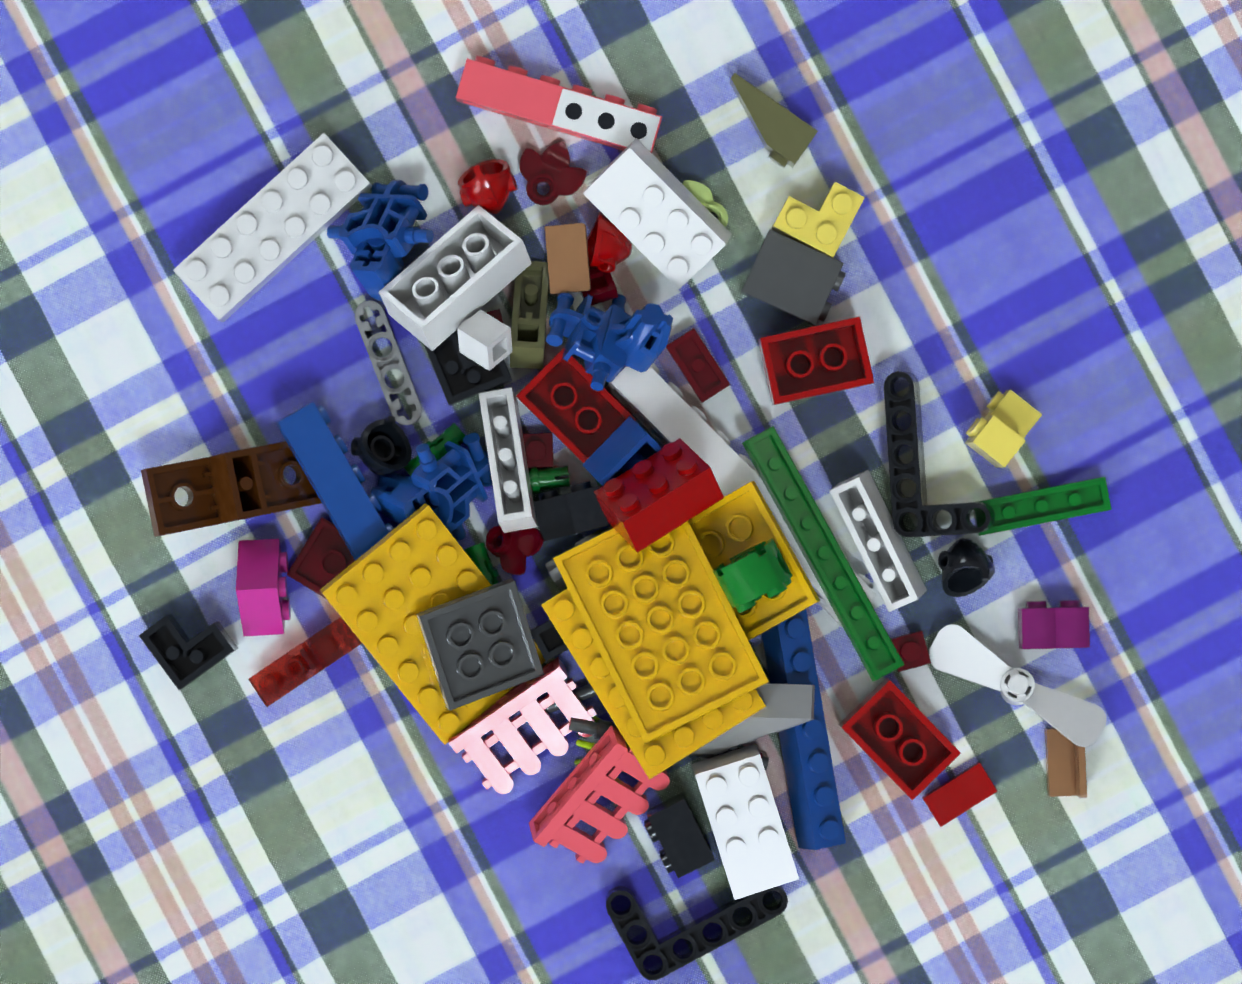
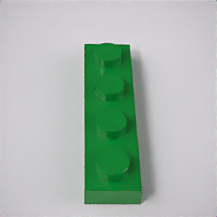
(1046, 505)

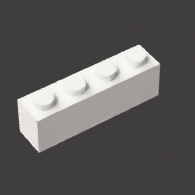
(507, 460)
(878, 541)

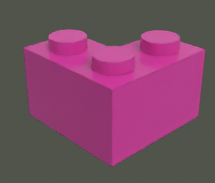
(262, 587)

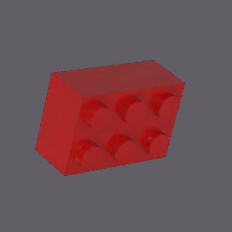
(816, 361)
(571, 408)
(658, 494)
(899, 738)

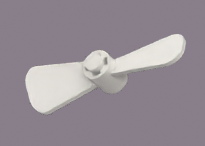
(966, 658)

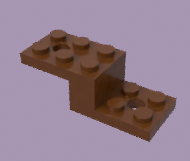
(225, 488)

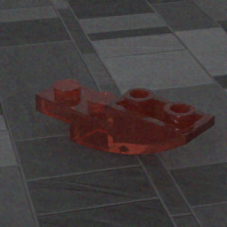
(304, 661)

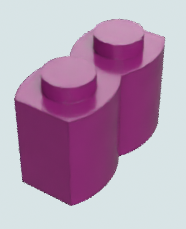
(1053, 626)

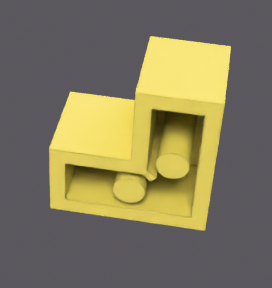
(823, 228)
(1003, 428)

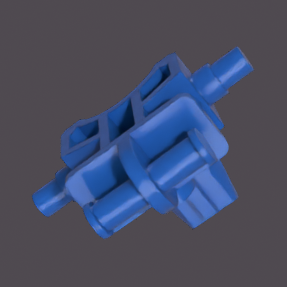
(383, 232)
(609, 337)
(442, 484)

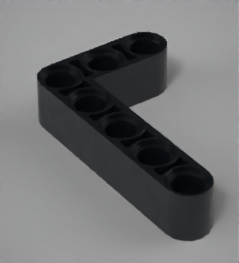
(916, 470)
(693, 931)

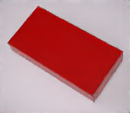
(959, 794)

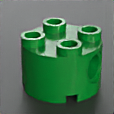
(753, 574)

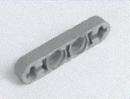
(384, 364)

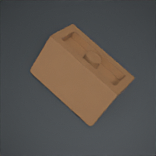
(567, 258)
(1064, 766)

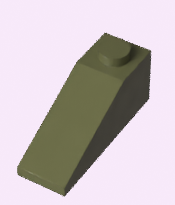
(777, 127)
(530, 317)

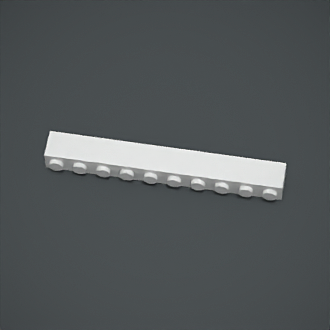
(668, 417)

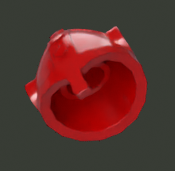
(487, 185)
(607, 245)

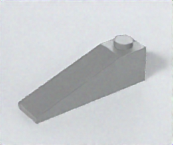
(785, 708)

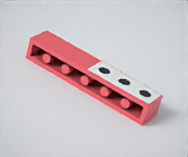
(556, 107)

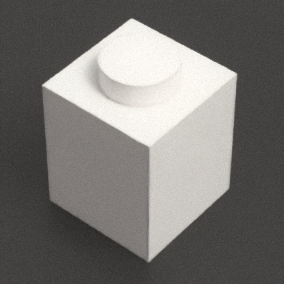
(484, 339)

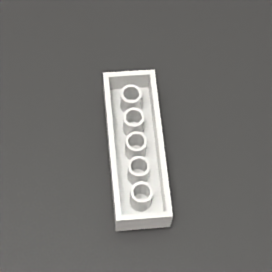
(272, 228)

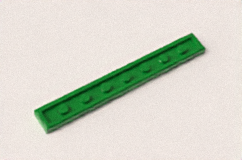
(823, 553)

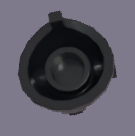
(383, 447)
(965, 568)

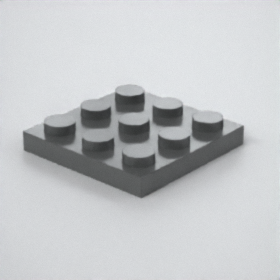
(480, 644)

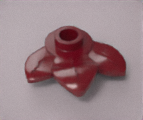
(553, 169)
(514, 547)

